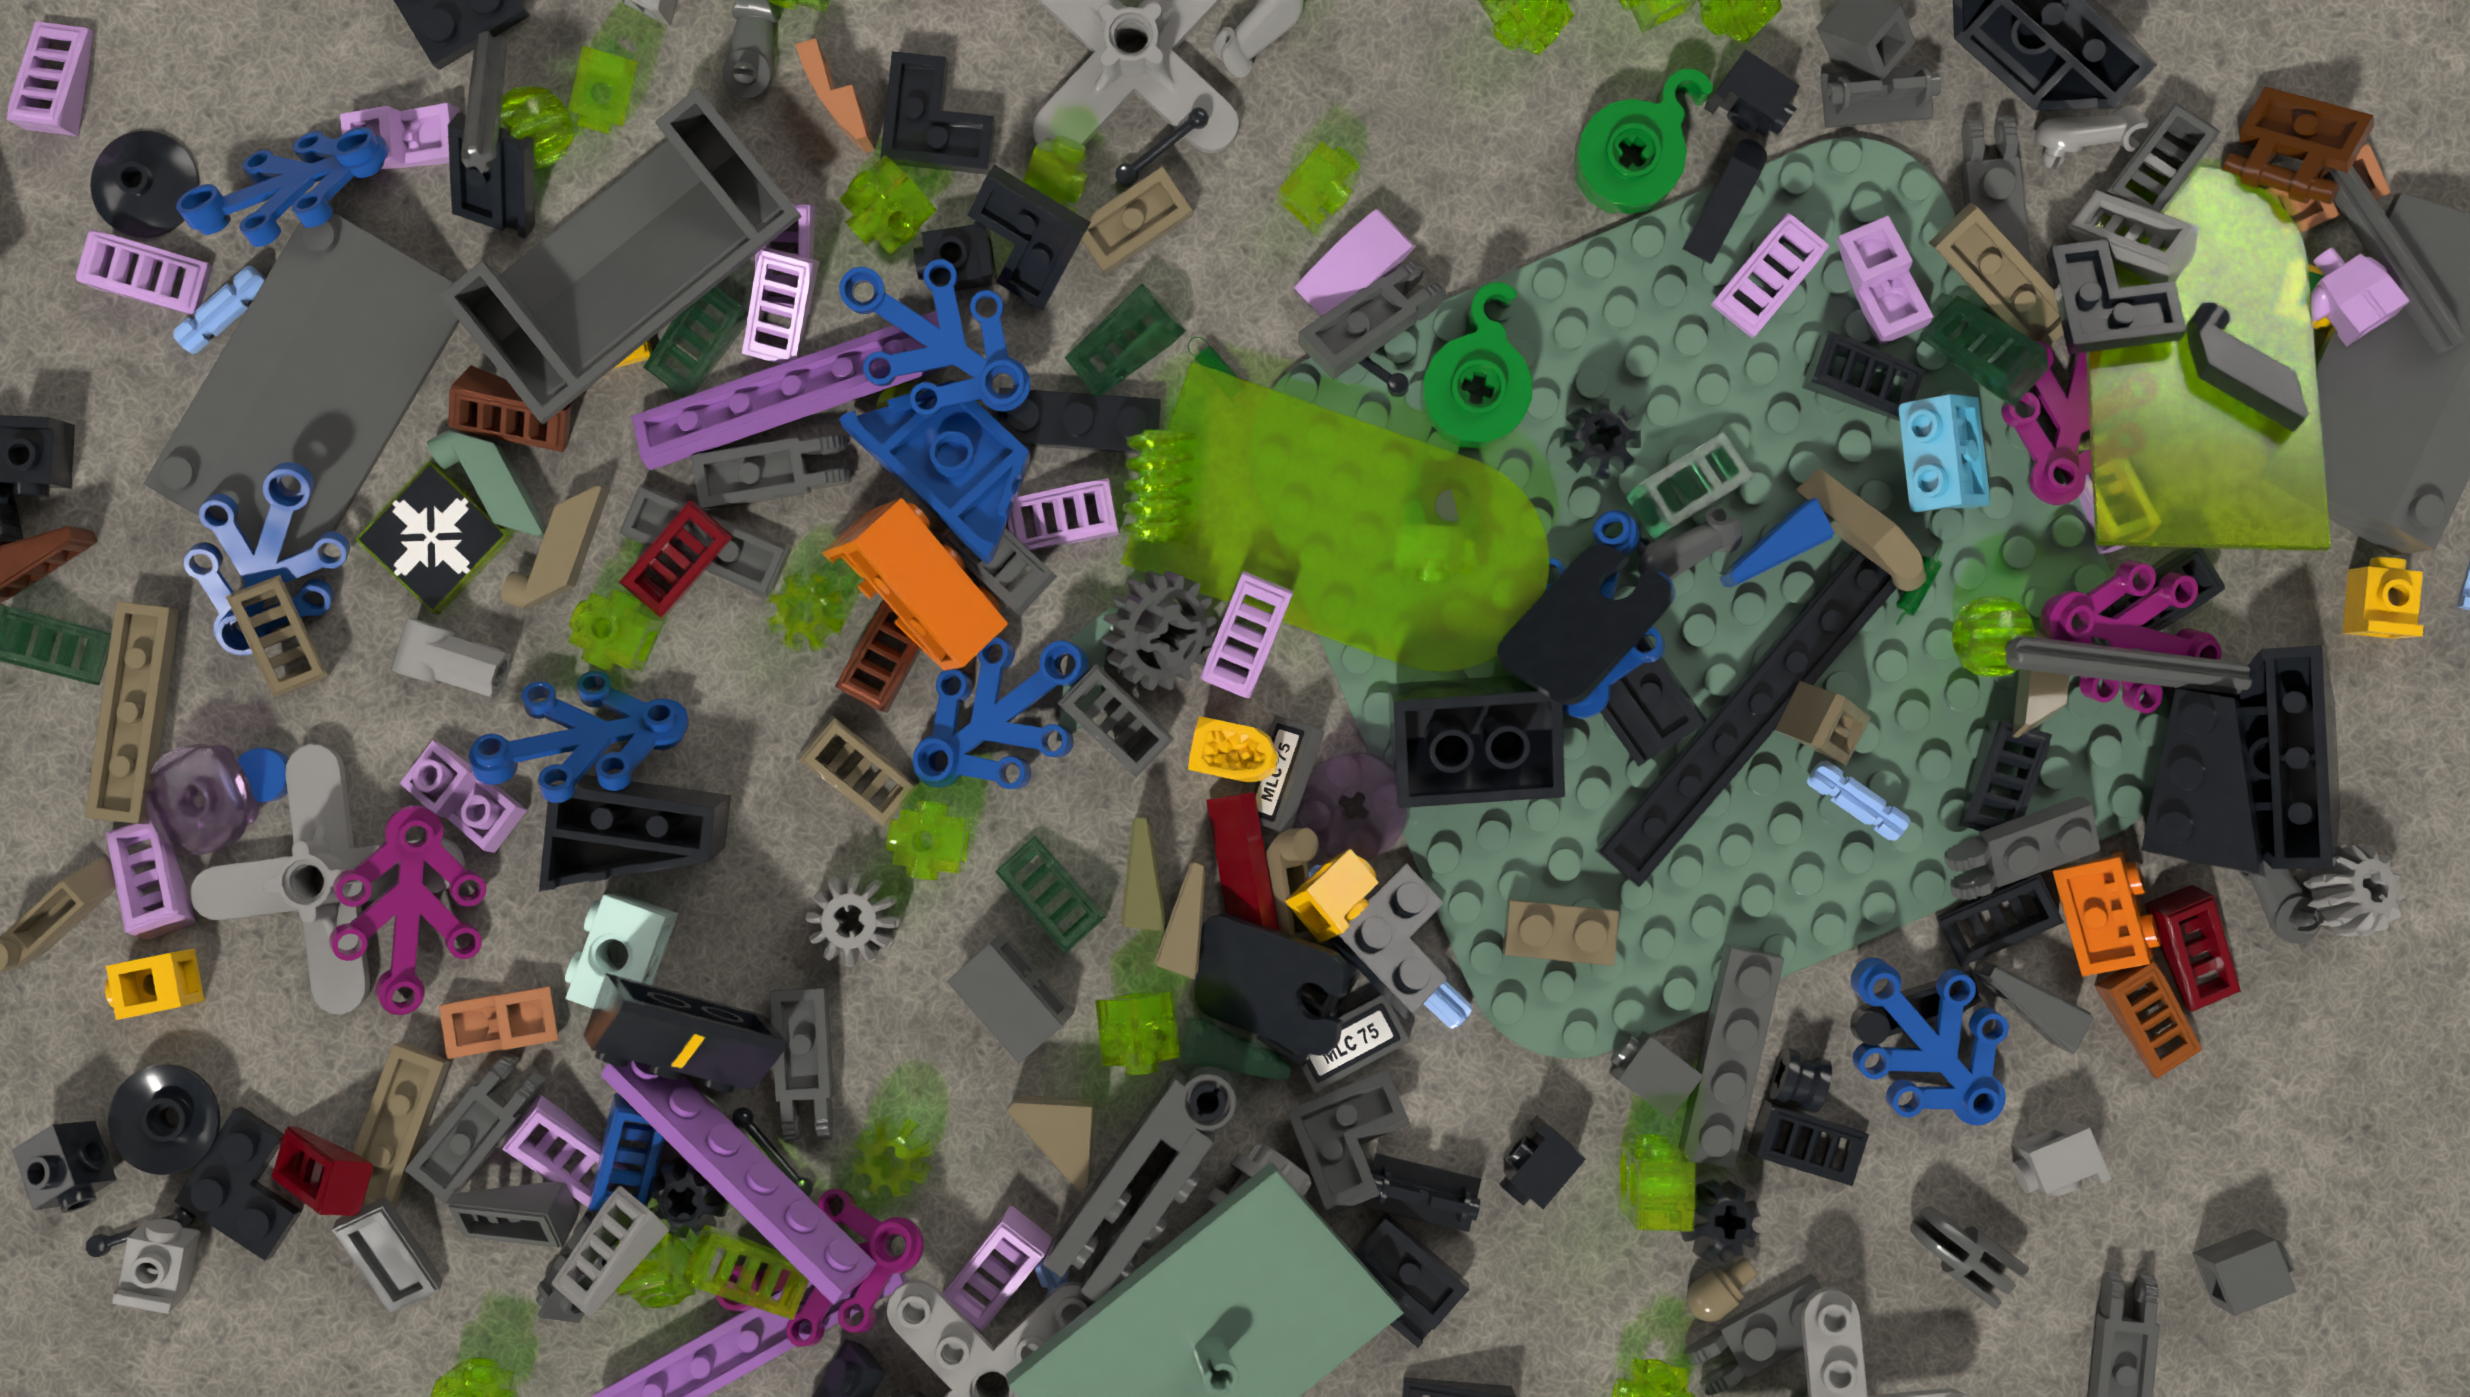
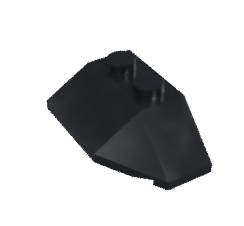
(2053, 50)
(2293, 756)

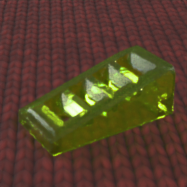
(697, 1273)

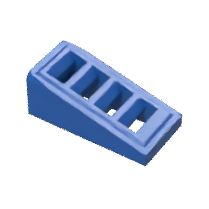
(1794, 534)
(611, 1151)

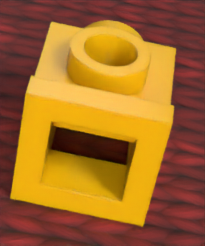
(2367, 602)
(1333, 895)
(174, 978)

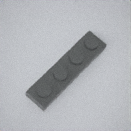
(1730, 1055)

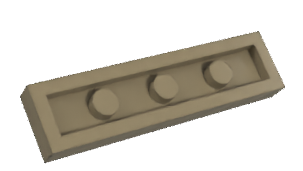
(132, 712)

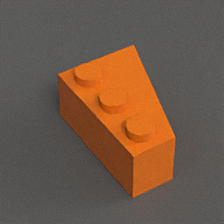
(919, 582)

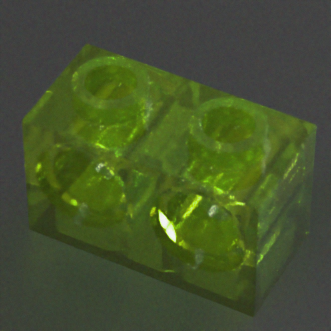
(1656, 1184)

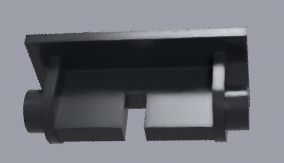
(1425, 1192)

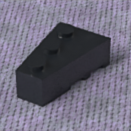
(629, 831)

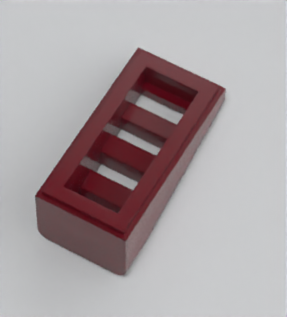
(650, 592)
(2180, 915)
(322, 1173)

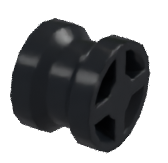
(1801, 1080)

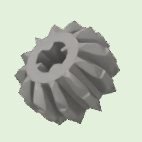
(2356, 894)
(834, 922)

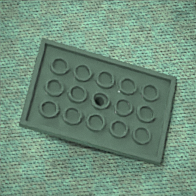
(1232, 1307)

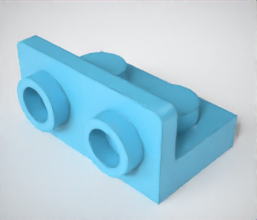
(1944, 453)

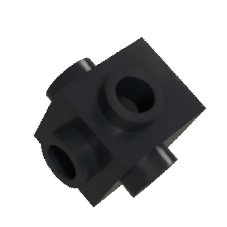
(64, 1166)

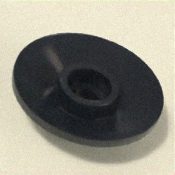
(150, 206)
(140, 1122)

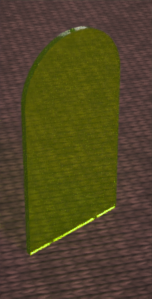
(2178, 454)
(1316, 511)

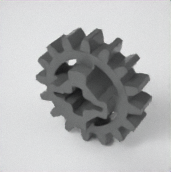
(1159, 629)

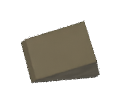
(1823, 722)
(1061, 1130)

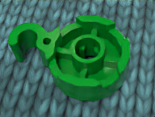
(1648, 129)
(1484, 357)

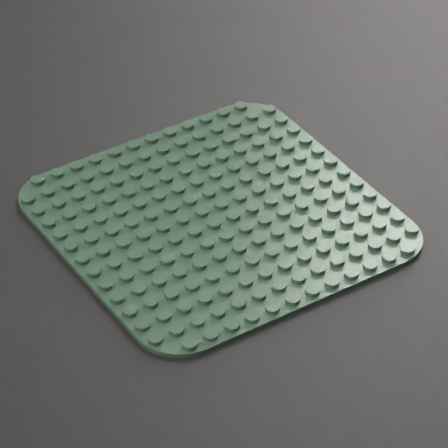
(1770, 855)

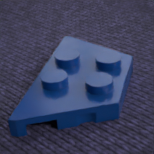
(952, 462)

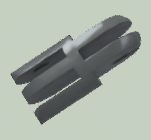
(1966, 1254)

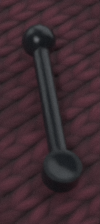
(1128, 173)
(1396, 383)
(744, 1118)
(101, 1244)

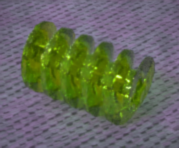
(1157, 486)

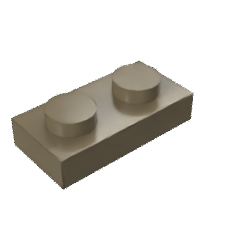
(1135, 220)
(1560, 932)

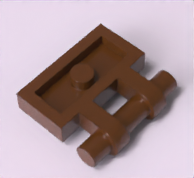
(2303, 130)

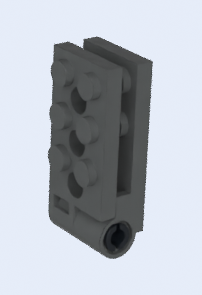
(1185, 1124)

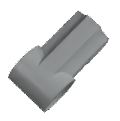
(440, 656)

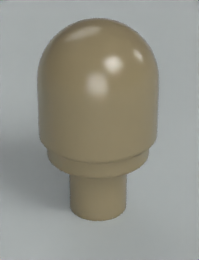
(1719, 1290)

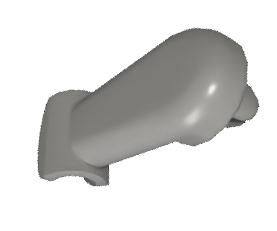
(1254, 33)
(2073, 133)

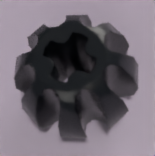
(1602, 421)
(670, 1193)
(1738, 1217)

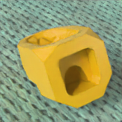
(1232, 751)

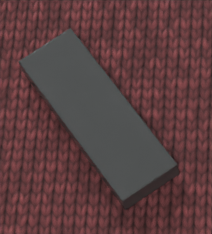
(745, 560)

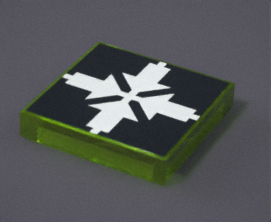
(434, 538)

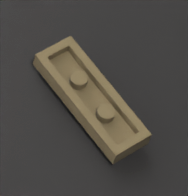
(1999, 275)
(399, 1117)

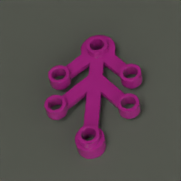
(2071, 419)
(2075, 619)
(406, 902)
(878, 1247)

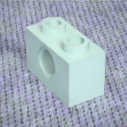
(637, 925)

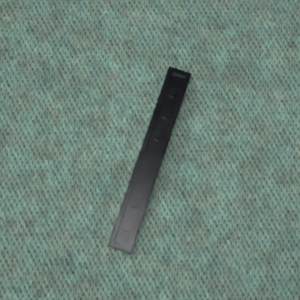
(1746, 718)

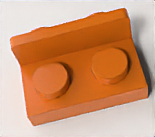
(2106, 914)

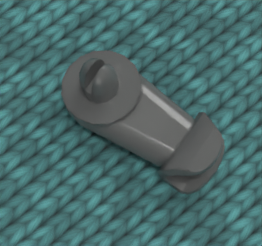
(750, 58)
(1683, 551)
(2285, 904)

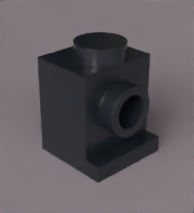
(1755, 96)
(977, 262)
(36, 454)
(1540, 1165)

